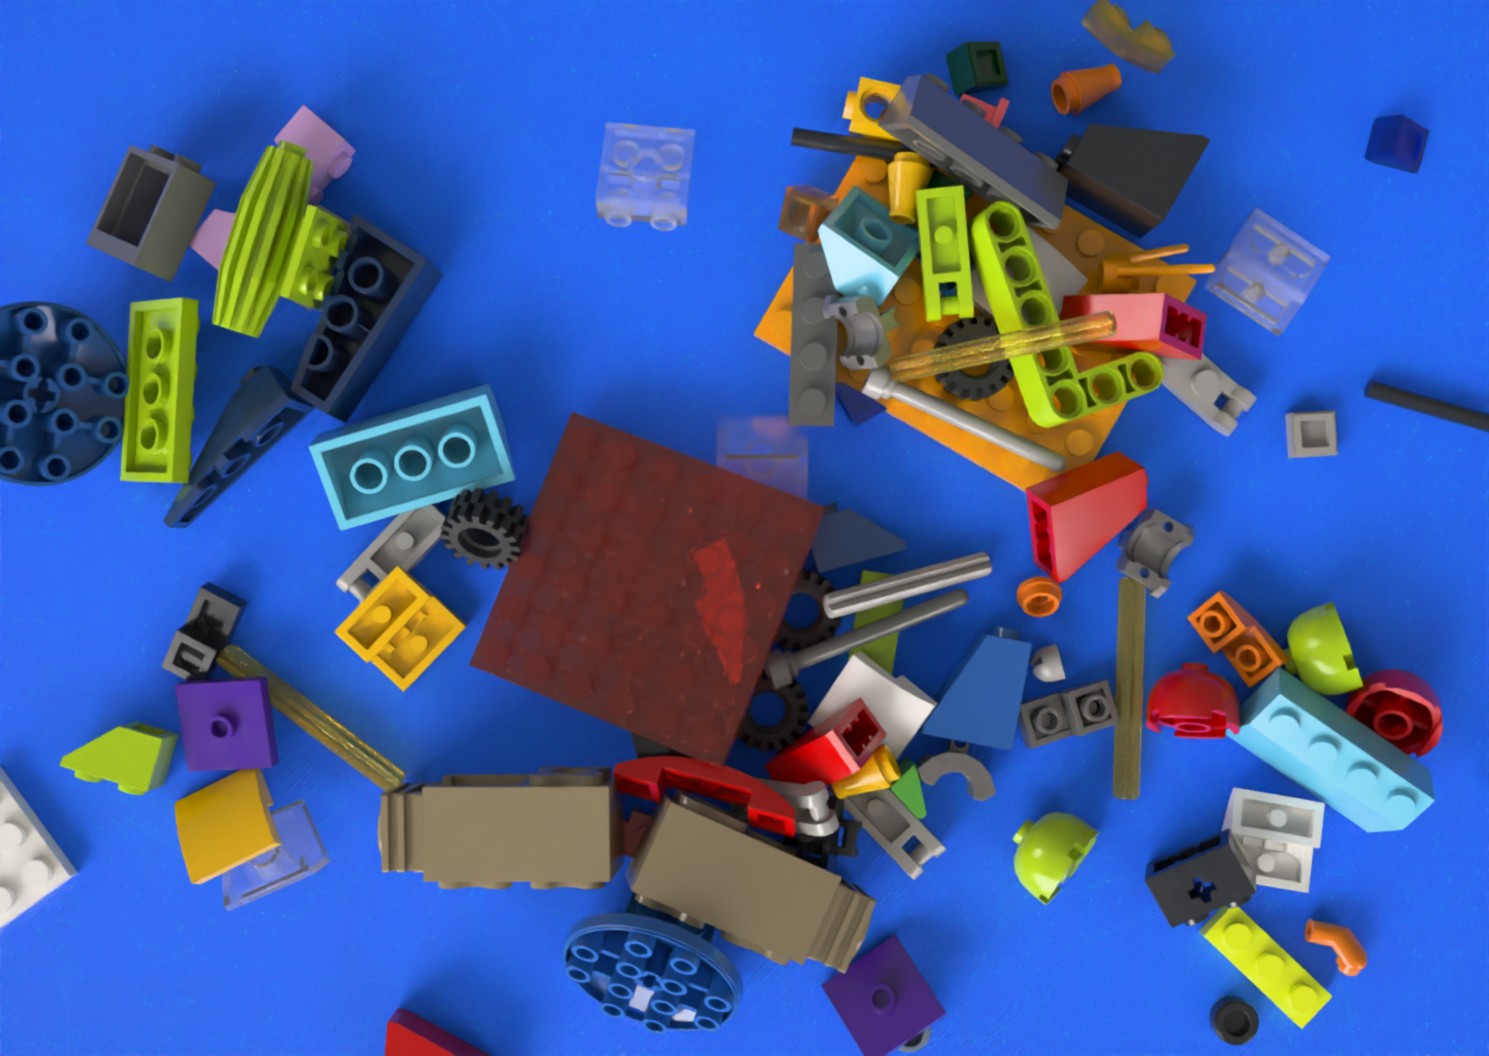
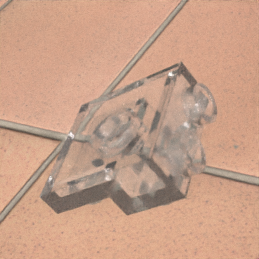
(645, 175)

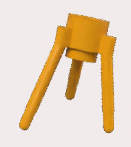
(1122, 274)

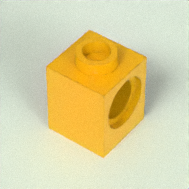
(869, 92)

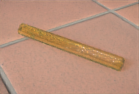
(1004, 346)
(1129, 689)
(314, 720)

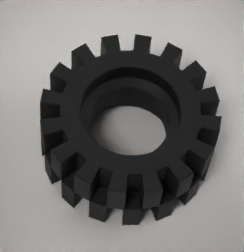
(966, 385)
(485, 528)
(822, 629)
(787, 729)

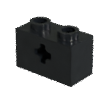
(1214, 861)

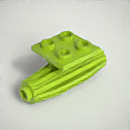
(276, 244)

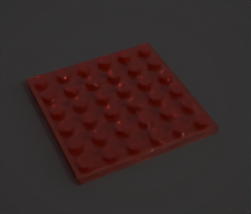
(648, 589)

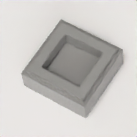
(1311, 434)

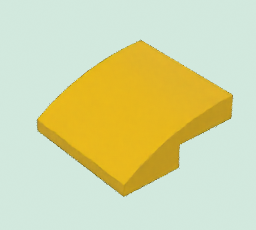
(401, 628)
(225, 824)

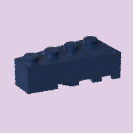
(362, 318)

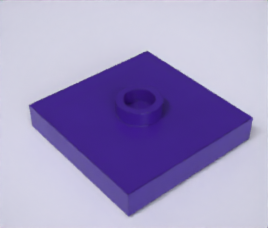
(227, 724)
(884, 999)

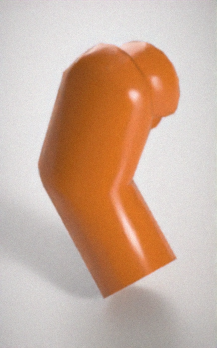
(1350, 952)

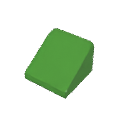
(909, 788)

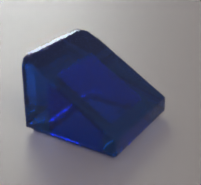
(1397, 143)
(857, 406)

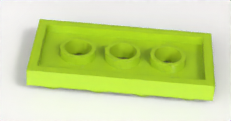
(160, 391)

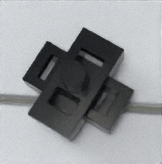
(827, 845)

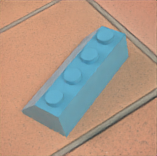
(413, 457)
(1333, 755)

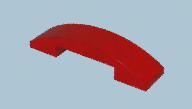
(652, 775)

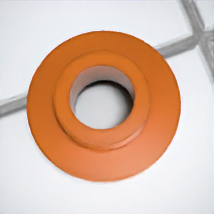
(1039, 596)

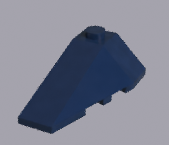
(248, 428)

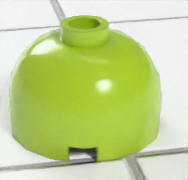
(1322, 652)
(1051, 852)

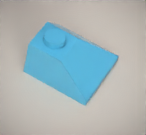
(865, 247)

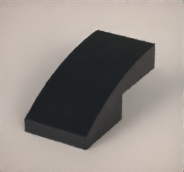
(205, 633)

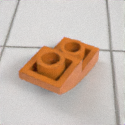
(1245, 643)

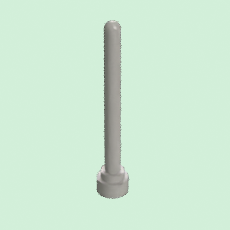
(881, 384)

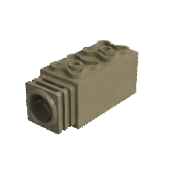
(506, 829)
(718, 872)

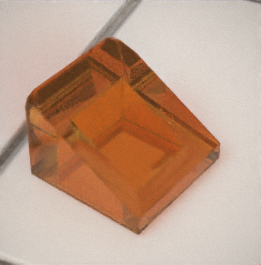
(805, 211)

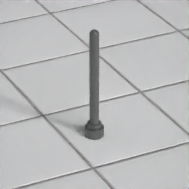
(785, 666)

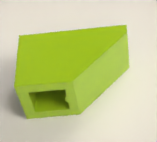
(129, 755)

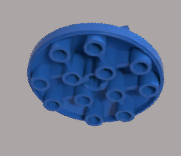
(57, 394)
(653, 966)

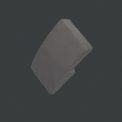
(1067, 713)

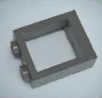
(132, 203)

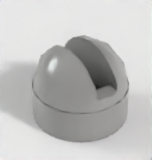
(1047, 664)

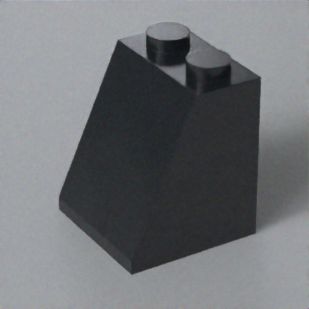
(1129, 172)

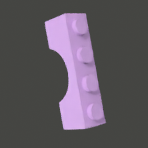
(330, 159)

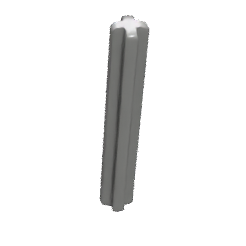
(906, 584)

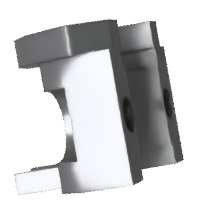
(865, 328)
(1153, 549)
(978, 779)

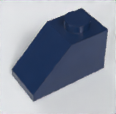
(849, 539)

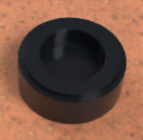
(1234, 1020)

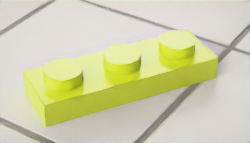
(1266, 964)

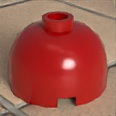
(1193, 703)
(1399, 709)

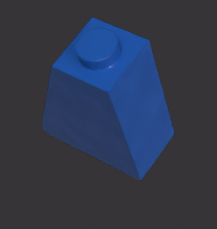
(983, 692)

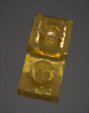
(1144, 47)

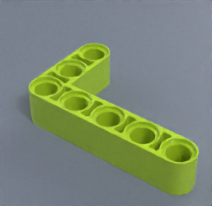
(1031, 293)

